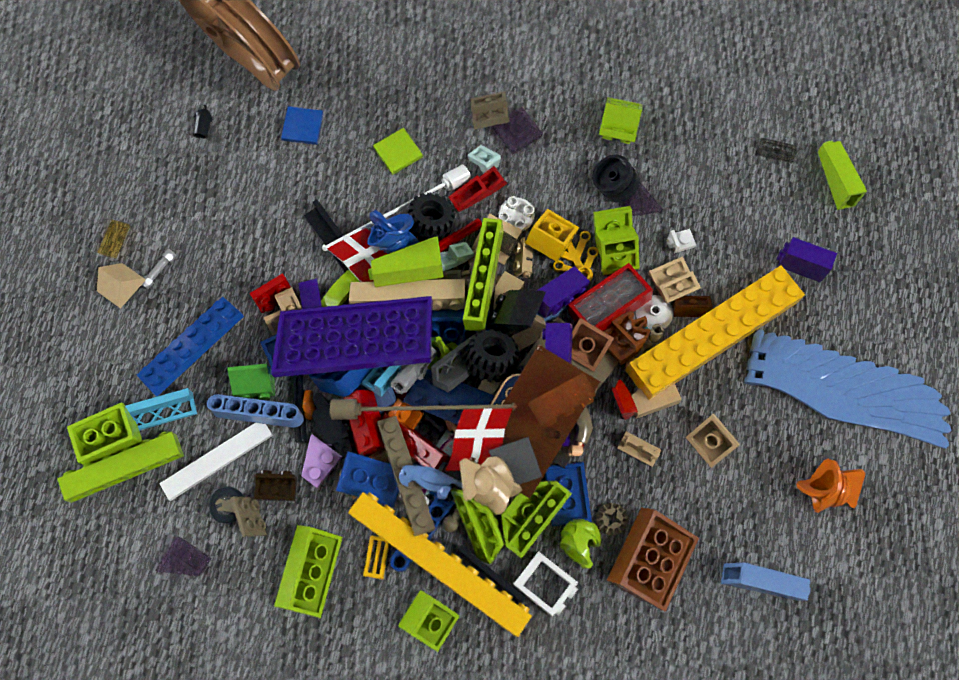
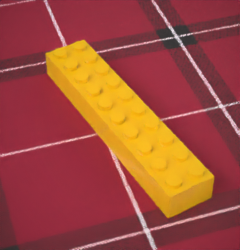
(714, 332)

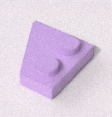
(319, 461)

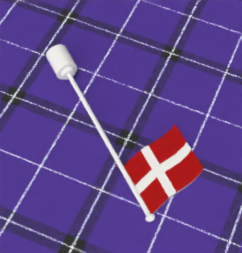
(353, 247)

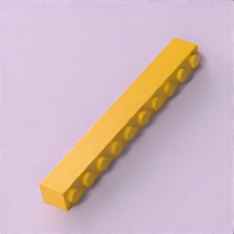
(440, 564)

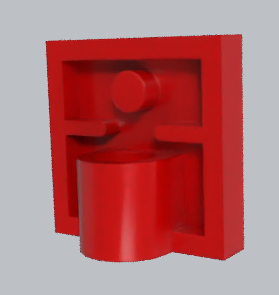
(264, 295)

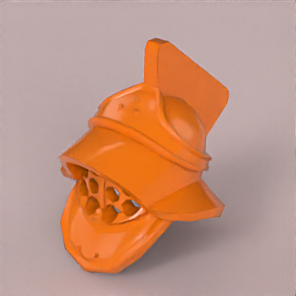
(832, 486)

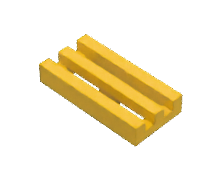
(368, 558)

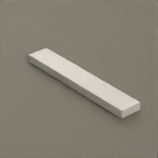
(215, 460)

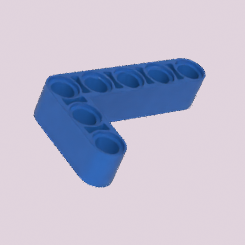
(340, 382)
(445, 506)

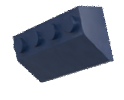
(425, 394)

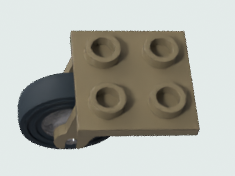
(230, 506)

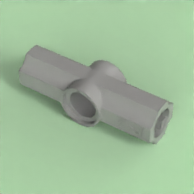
(410, 374)

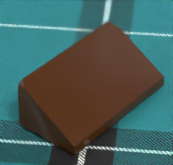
(692, 306)

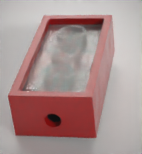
(611, 298)

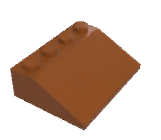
(653, 558)

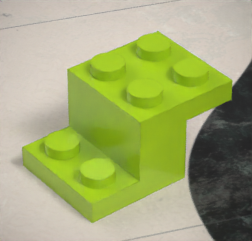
(620, 120)
(616, 239)

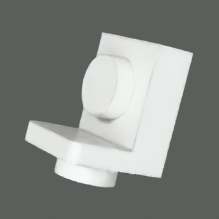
(681, 240)

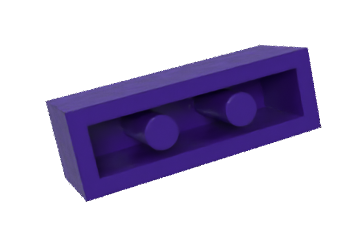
(562, 291)

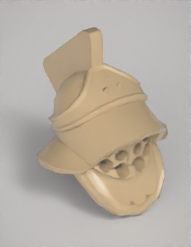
(488, 483)

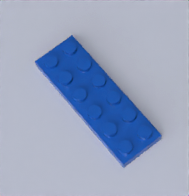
(189, 346)

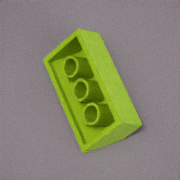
(308, 571)

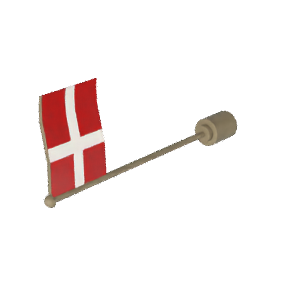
(476, 433)

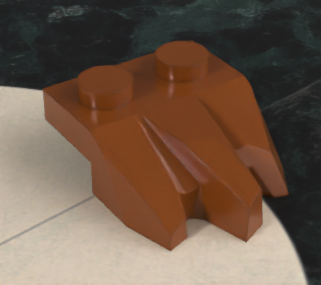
(628, 336)

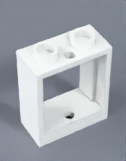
(569, 592)

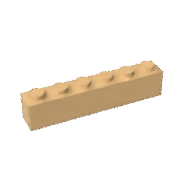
(445, 293)

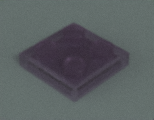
(519, 131)

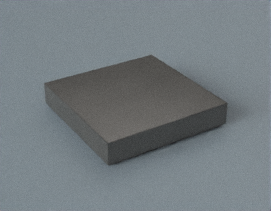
(519, 459)

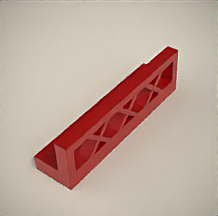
(421, 448)

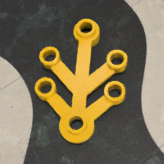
(574, 256)

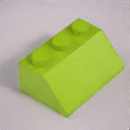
(104, 434)

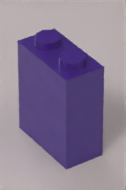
(806, 259)

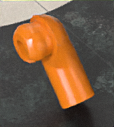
(308, 404)

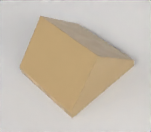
(118, 283)
(712, 440)

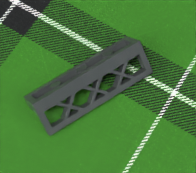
(452, 374)

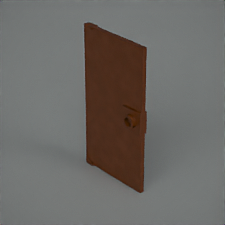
(538, 377)

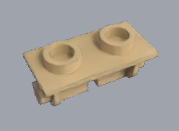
(521, 265)
(639, 449)

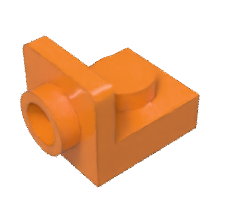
(408, 417)

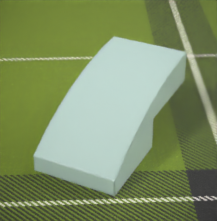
(456, 255)

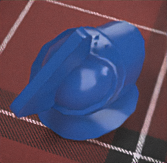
(392, 233)

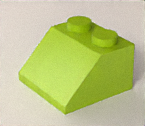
(428, 620)

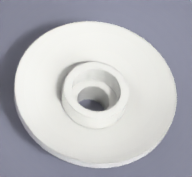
(664, 315)

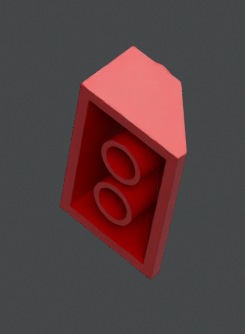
(365, 428)

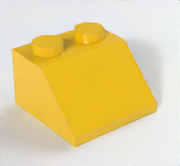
(551, 235)

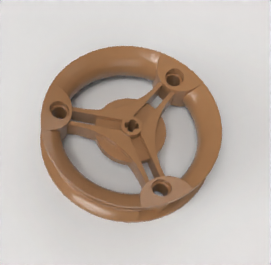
(246, 37)

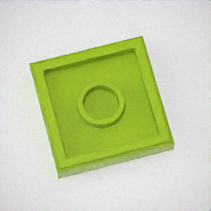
(398, 151)

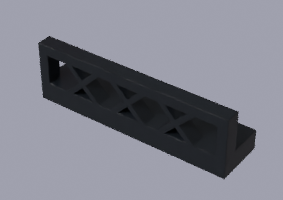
(324, 227)
(486, 572)

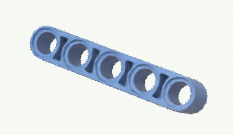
(248, 405)

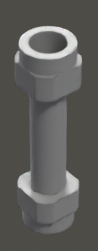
(168, 256)

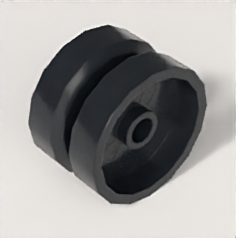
(616, 178)

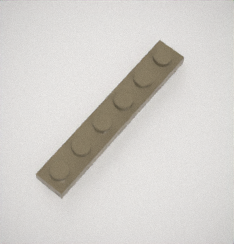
(411, 495)

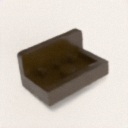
(275, 486)

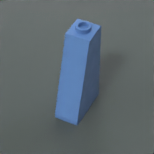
(765, 581)

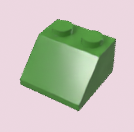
(252, 381)

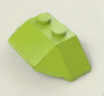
(527, 517)
(480, 527)

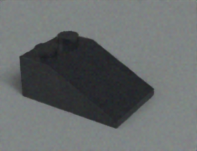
(515, 311)

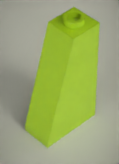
(841, 175)
(408, 264)

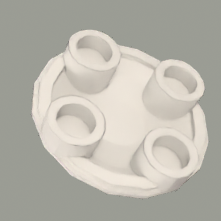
(517, 212)

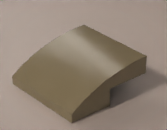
(490, 110)

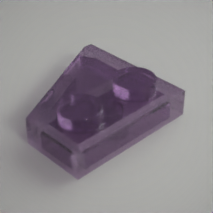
(642, 202)

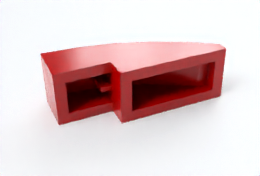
(478, 189)

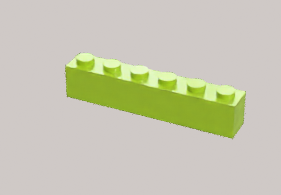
(483, 275)
(120, 467)

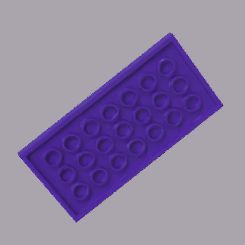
(353, 337)

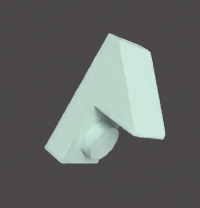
(484, 158)

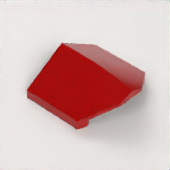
(624, 400)

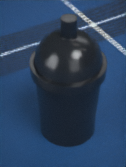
(202, 122)

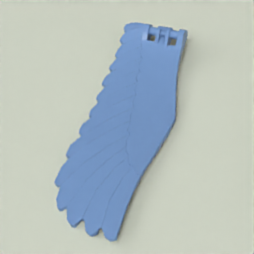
(849, 389)

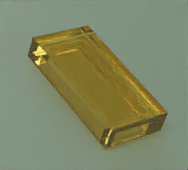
(114, 239)

